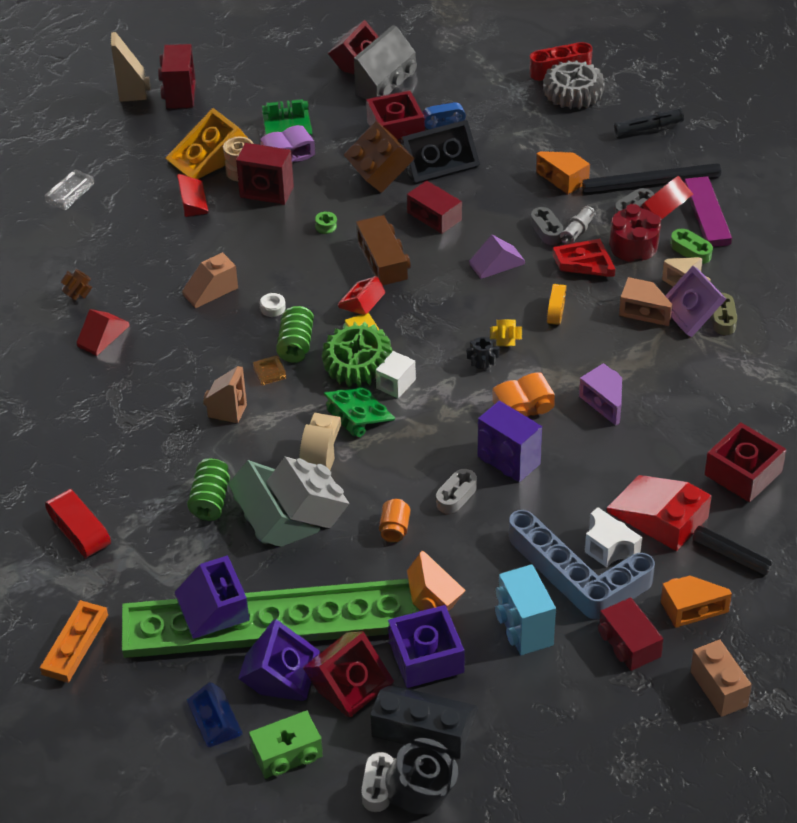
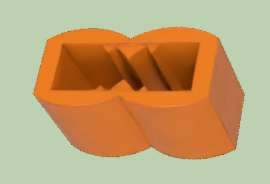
(527, 395)

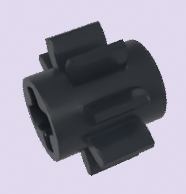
(482, 353)

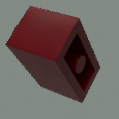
(434, 207)
(630, 634)

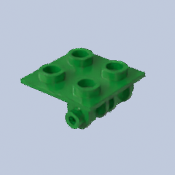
(280, 119)
(356, 409)

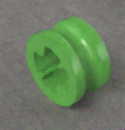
(325, 228)

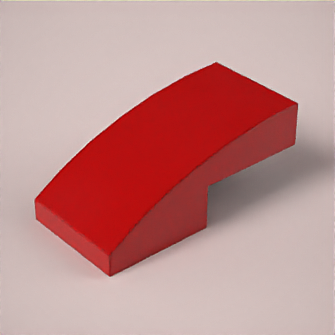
(668, 198)

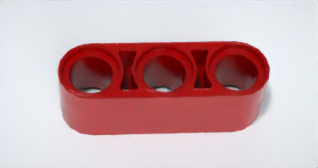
(544, 59)
(78, 523)

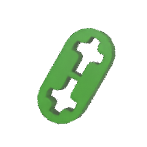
(691, 245)

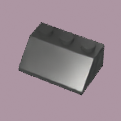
(384, 65)

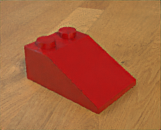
(662, 508)

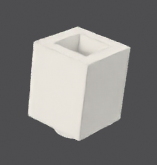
(395, 374)

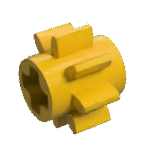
(505, 332)

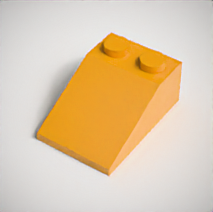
(203, 146)

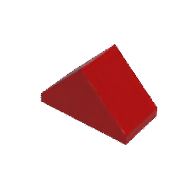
(100, 331)

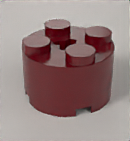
(634, 233)

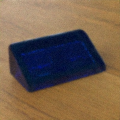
(214, 715)

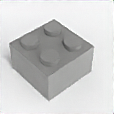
(307, 492)

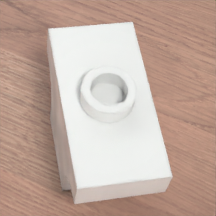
(610, 539)

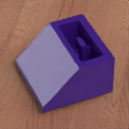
(212, 598)

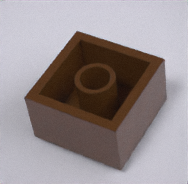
(378, 157)

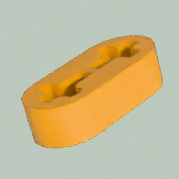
(556, 304)

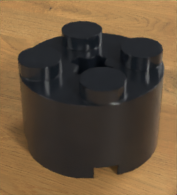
(421, 776)

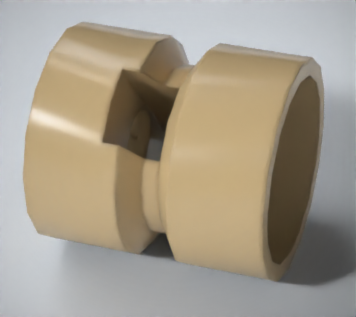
(232, 148)

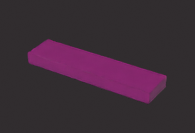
(708, 212)

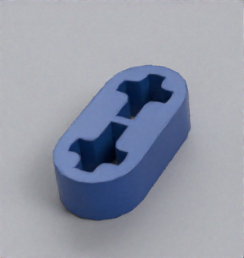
(443, 115)

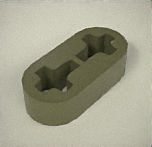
(728, 313)

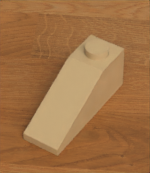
(129, 72)

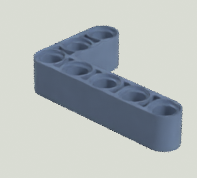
(571, 575)

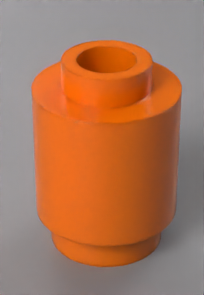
(394, 520)

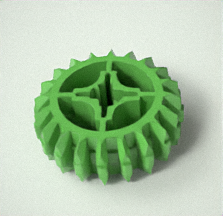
(351, 347)

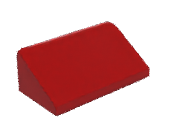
(192, 196)
(363, 296)

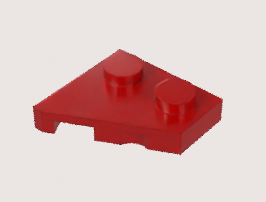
(584, 258)

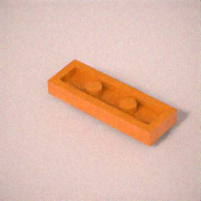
(74, 641)

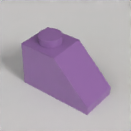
(603, 392)

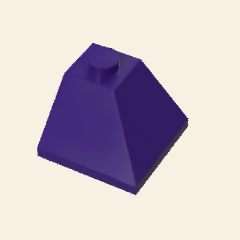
(277, 663)

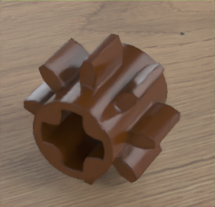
(76, 284)

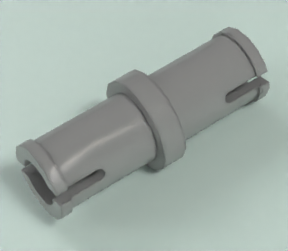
(577, 225)

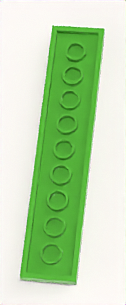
(309, 612)

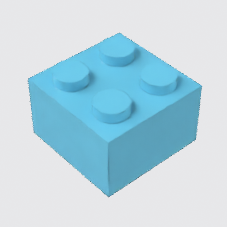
(525, 610)

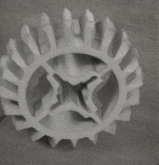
(573, 84)

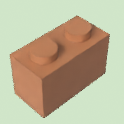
(720, 678)

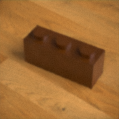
(382, 250)

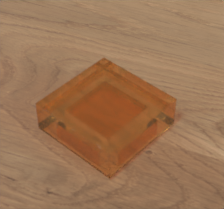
(269, 370)

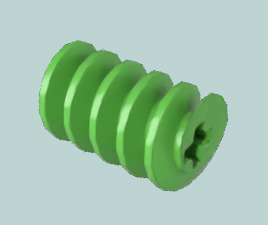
(295, 334)
(209, 489)

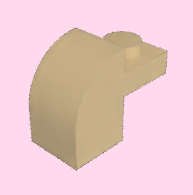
(319, 440)

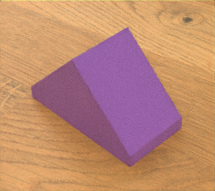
(495, 257)

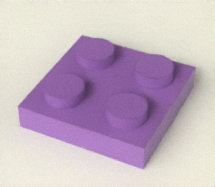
(693, 301)

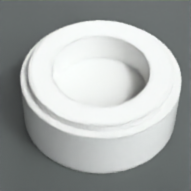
(272, 304)

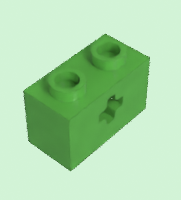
(286, 744)

